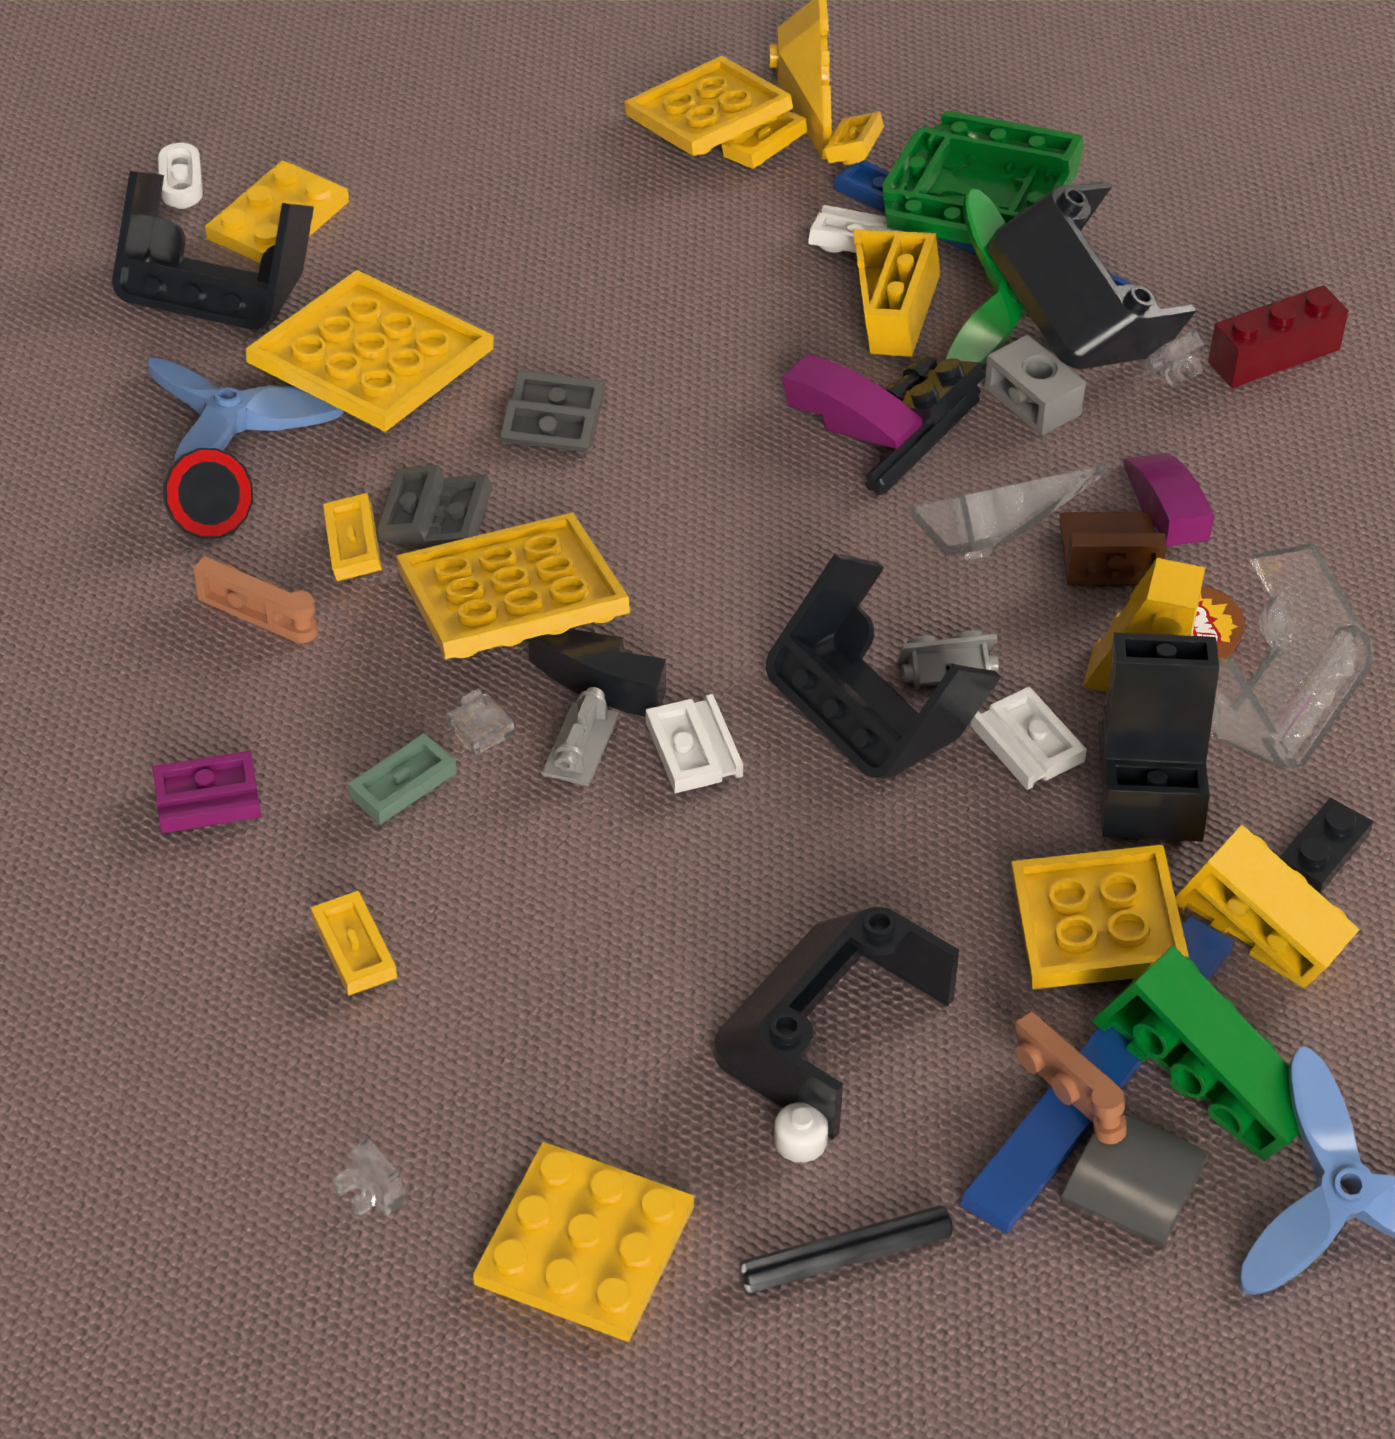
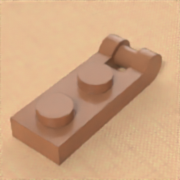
(256, 600)
(1072, 1077)

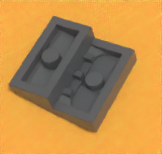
(553, 411)
(433, 509)
(1137, 1180)

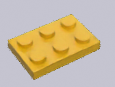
(253, 218)

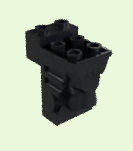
(1157, 736)

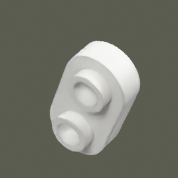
(182, 175)

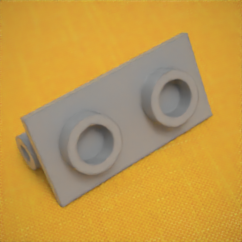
(930, 657)
(582, 739)

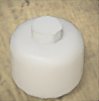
(800, 1132)

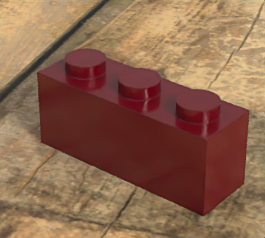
(1277, 336)

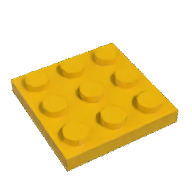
(708, 105)
(1096, 915)
(584, 1241)

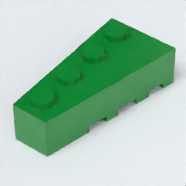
(1207, 1050)

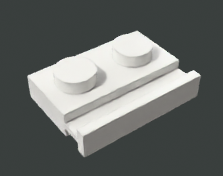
(835, 227)
(1028, 737)
(693, 743)

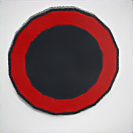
(208, 493)

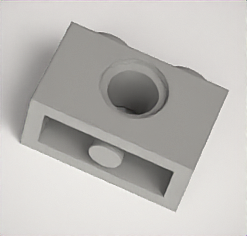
(1034, 385)

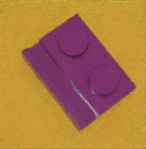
(206, 791)

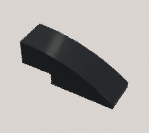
(598, 660)

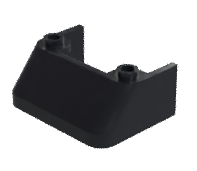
(157, 276)
(1070, 290)
(824, 676)
(771, 1029)

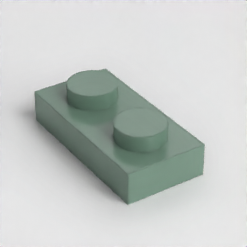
(402, 778)

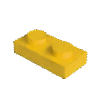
(854, 138)
(765, 140)
(352, 537)
(353, 943)

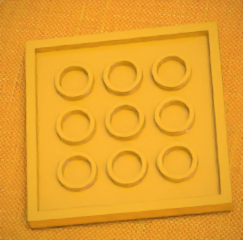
(370, 349)
(511, 585)

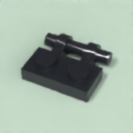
(936, 388)

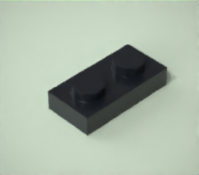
(1327, 843)

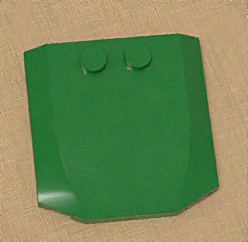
(965, 151)

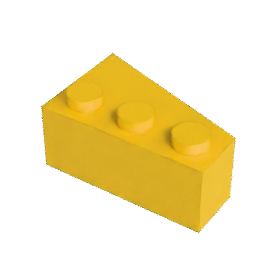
(896, 286)
(1160, 604)
(1268, 907)

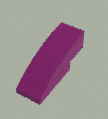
(849, 402)
(1171, 497)

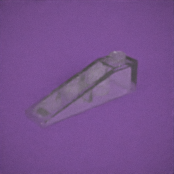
(999, 514)

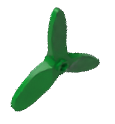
(997, 317)

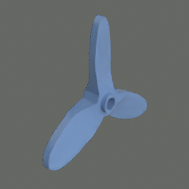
(232, 411)
(1315, 1219)

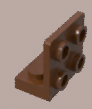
(1109, 547)

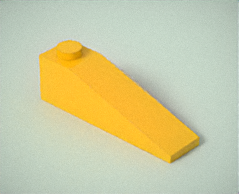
(804, 69)

